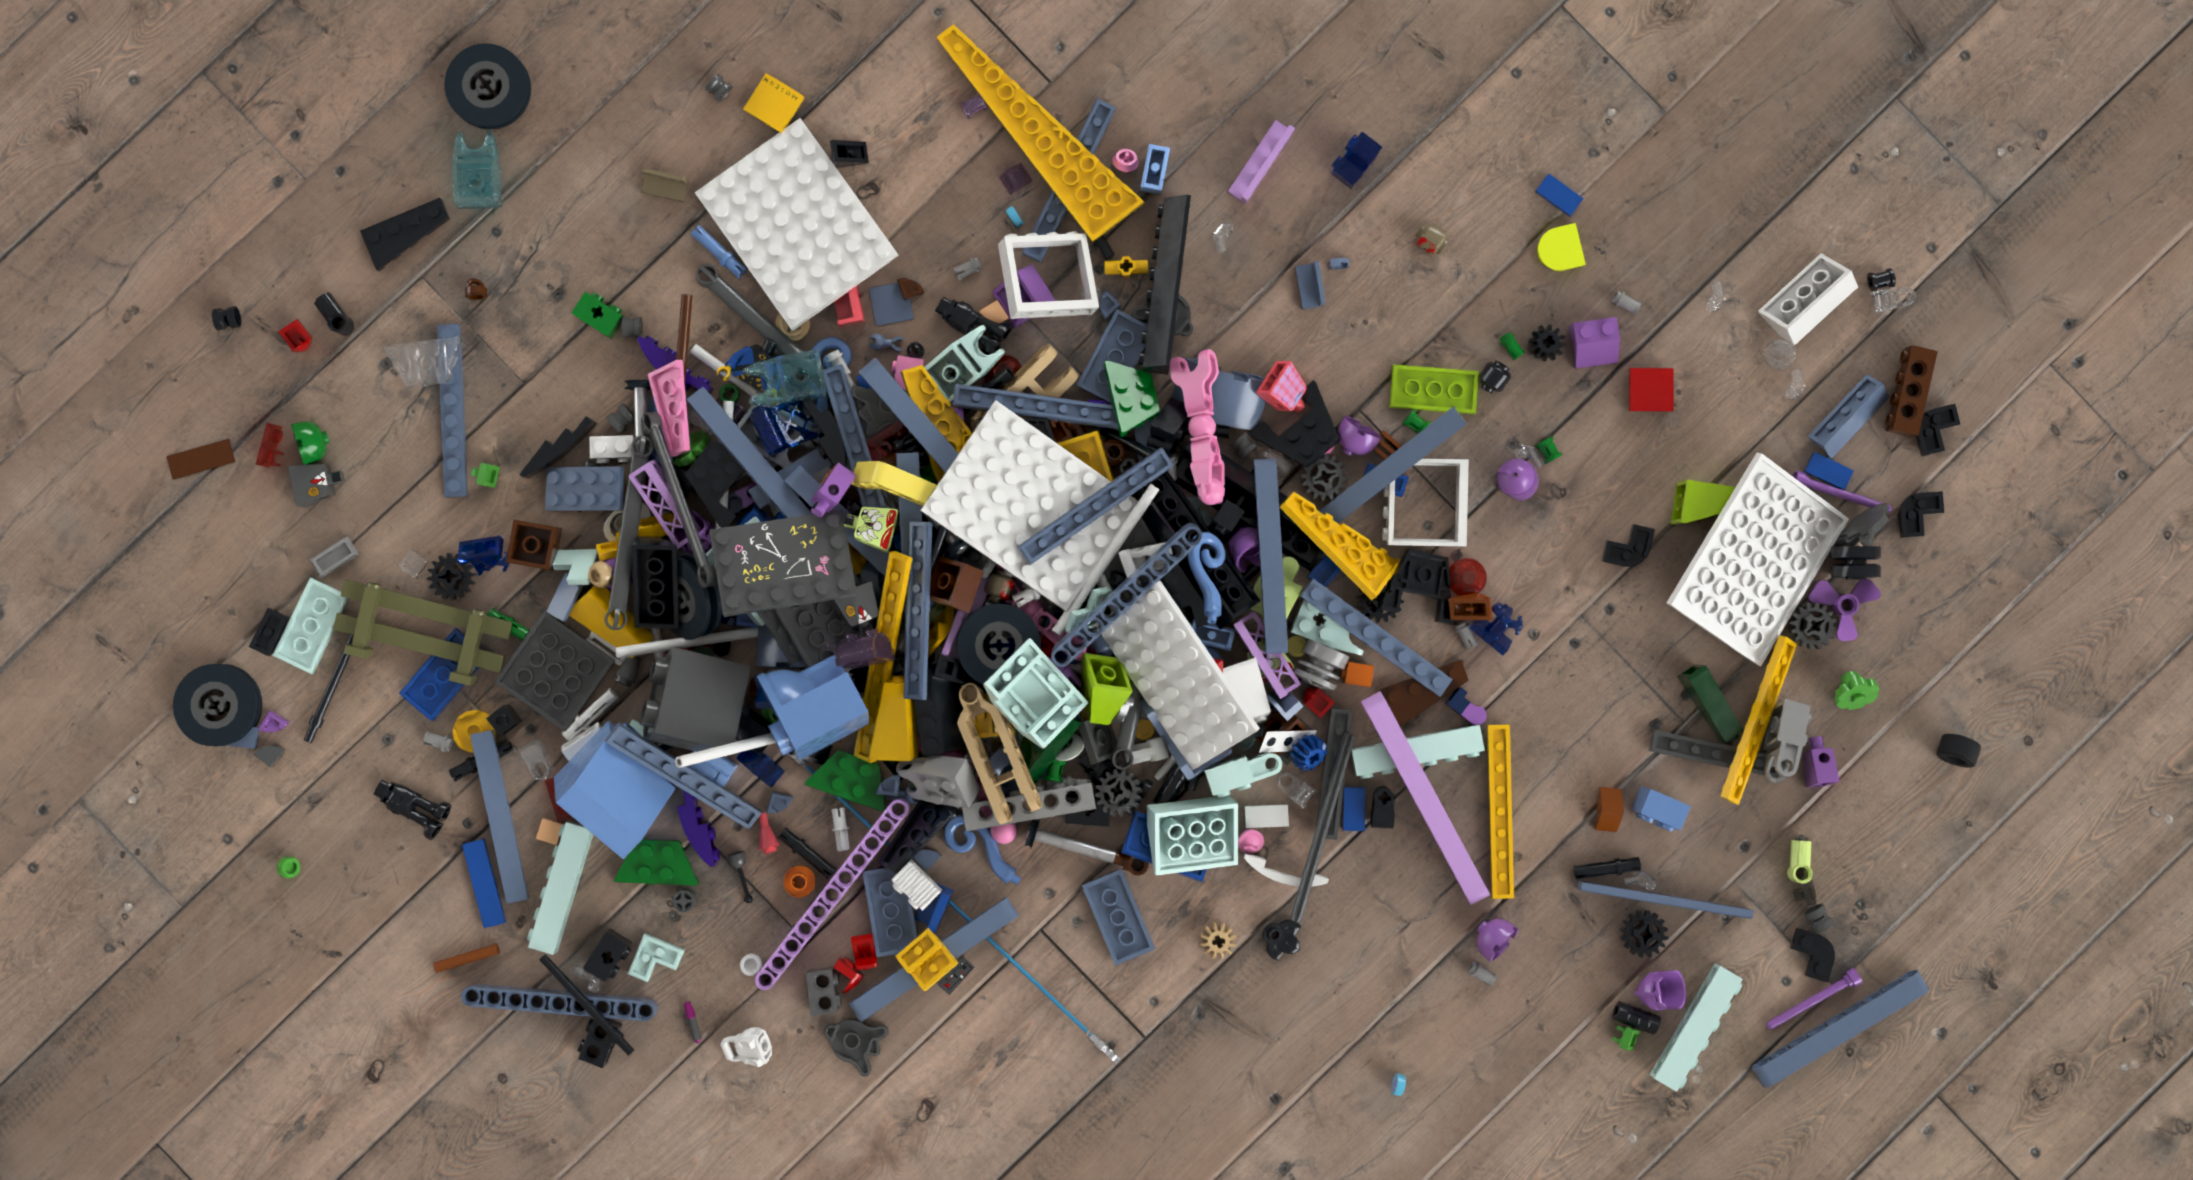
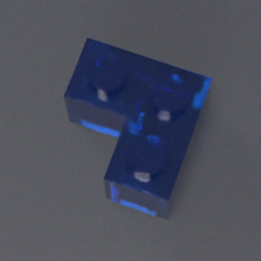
(1359, 156)

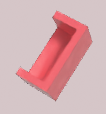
(849, 308)

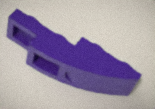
(660, 358)
(698, 833)

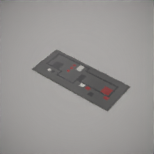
(956, 975)

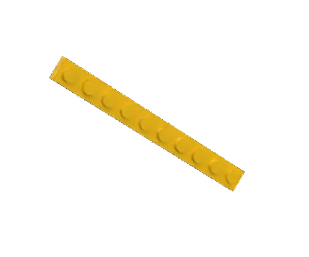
(888, 623)

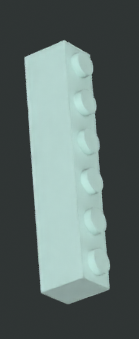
(1426, 747)
(561, 888)
(1696, 1027)

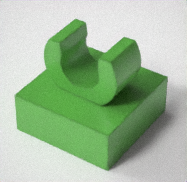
(486, 474)
(1628, 1039)

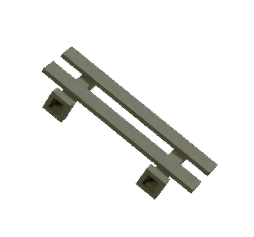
(467, 654)

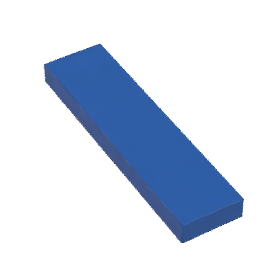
(484, 883)

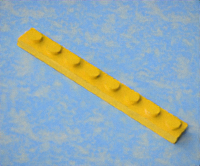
(1758, 720)
(1500, 811)

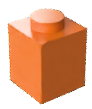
(1357, 674)

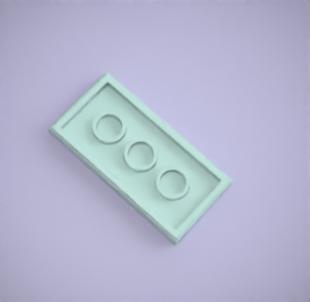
(310, 626)

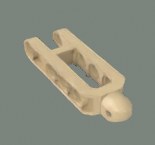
(1026, 375)
(974, 705)

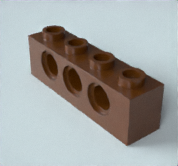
(1924, 360)

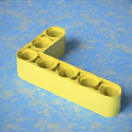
(893, 480)

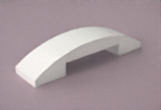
(1258, 864)

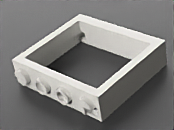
(1050, 308)
(1460, 510)

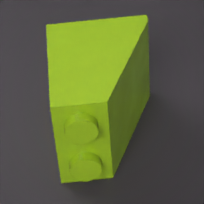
(1698, 500)
(1104, 687)

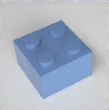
(1663, 809)

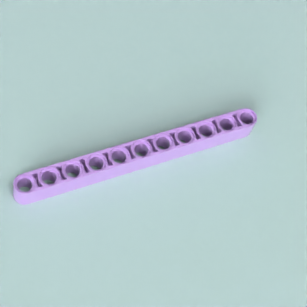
(1425, 797)
(827, 902)

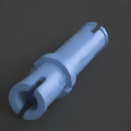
(726, 258)

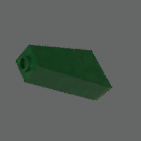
(1710, 702)
(1040, 759)

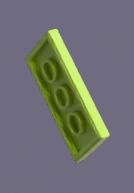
(1433, 389)

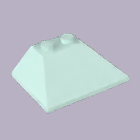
(1034, 694)

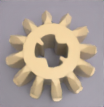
(1213, 946)

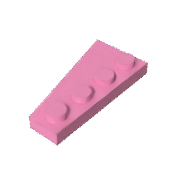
(670, 401)

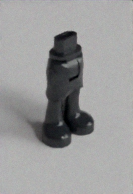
(963, 317)
(1099, 770)
(403, 801)

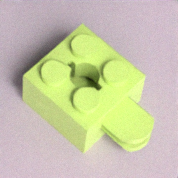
(1291, 589)

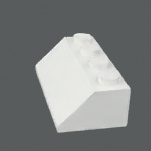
(1808, 298)

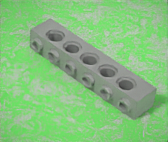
(1085, 801)

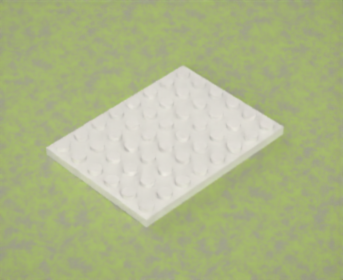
(796, 224)
(1013, 485)
(1758, 560)

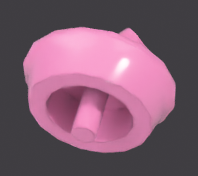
(1125, 160)
(1250, 841)

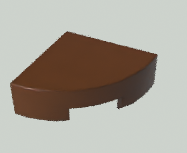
(909, 288)

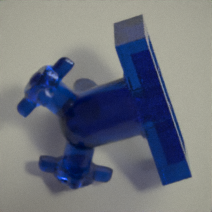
(483, 553)
(1494, 632)

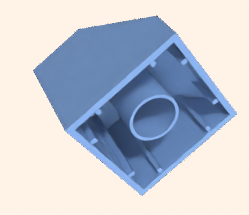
(611, 793)

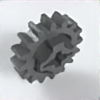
(1327, 487)
(1806, 619)
(1117, 801)

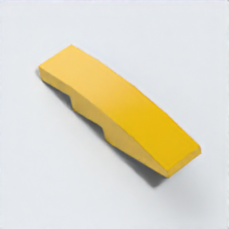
(647, 528)

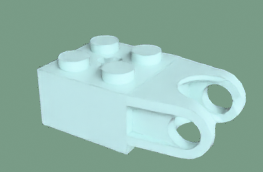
(967, 361)
(1327, 633)
(1239, 773)

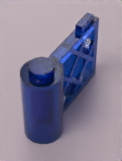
(772, 429)

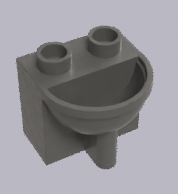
(694, 700)

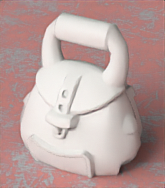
(751, 1046)

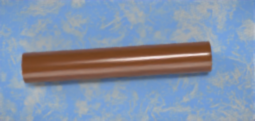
(466, 958)

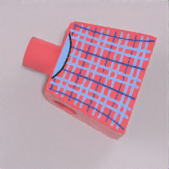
(1283, 387)

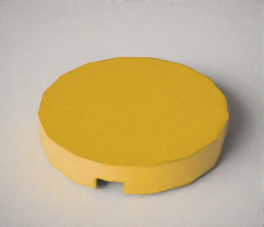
(470, 723)

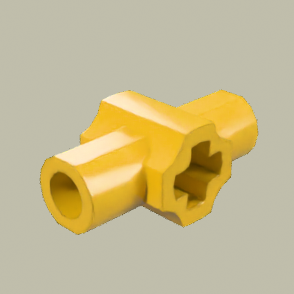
(1138, 267)

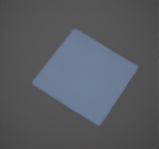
(889, 304)

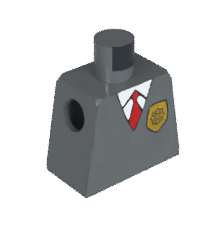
(313, 483)
(858, 609)

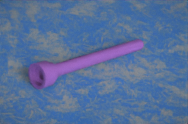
(1801, 477)
(1850, 979)

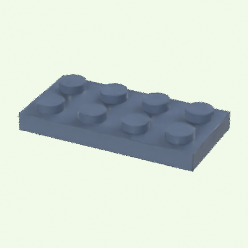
(1119, 345)
(584, 489)
(889, 913)
(1118, 916)

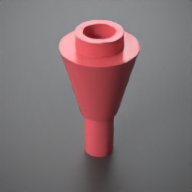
(767, 839)

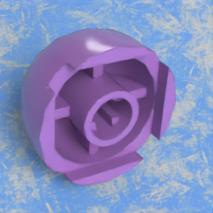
(1356, 437)
(1494, 937)

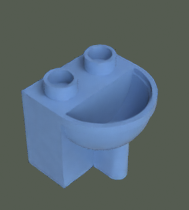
(812, 707)

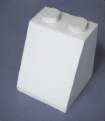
(1249, 687)

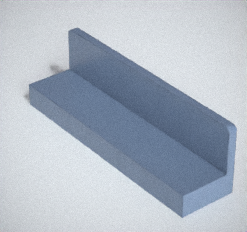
(1849, 415)

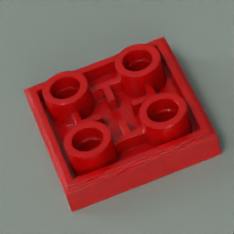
(1651, 389)

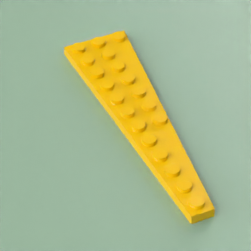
(1072, 172)

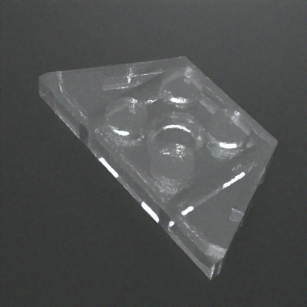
(425, 361)

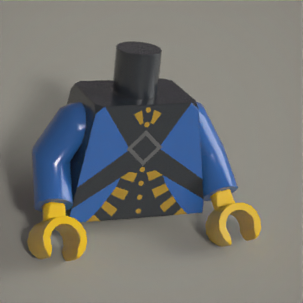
(746, 357)

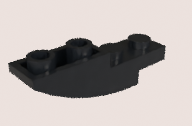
(826, 428)

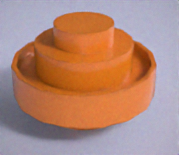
(799, 881)

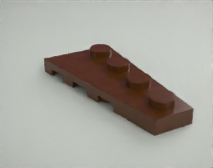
(1411, 698)

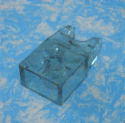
(475, 166)
(781, 378)

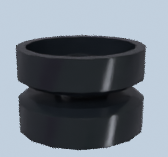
(1855, 562)

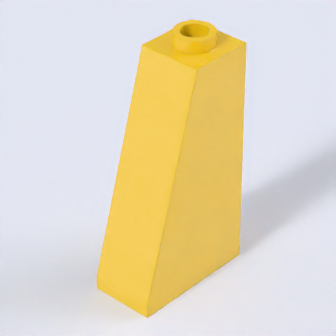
(591, 611)
(895, 725)

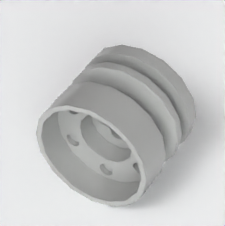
(1321, 665)

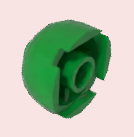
(310, 441)

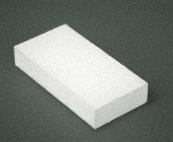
(1266, 816)

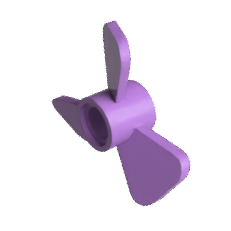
(1825, 594)

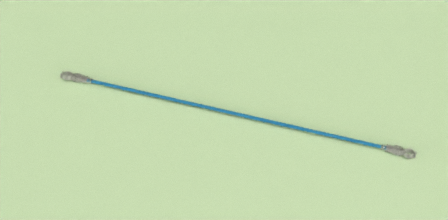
(1099, 1043)

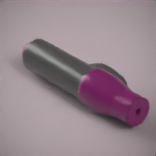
(690, 1020)

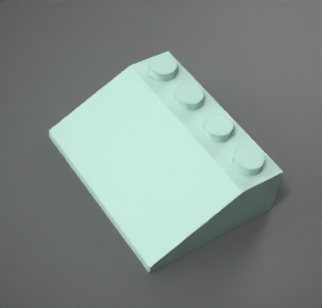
(1193, 834)

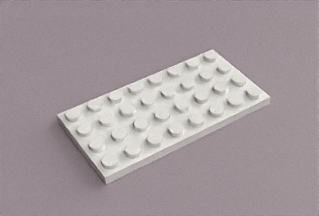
(1178, 677)

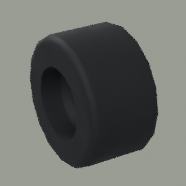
(1958, 750)

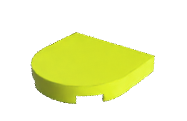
(1561, 248)

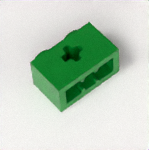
(586, 310)

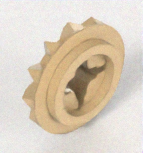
(794, 335)

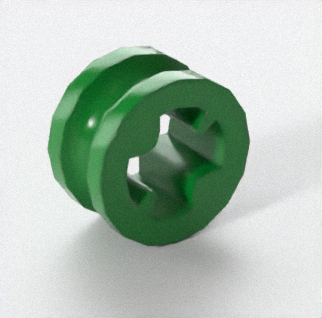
(722, 392)

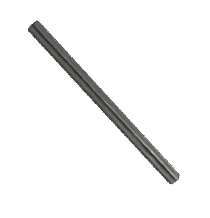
(1322, 827)

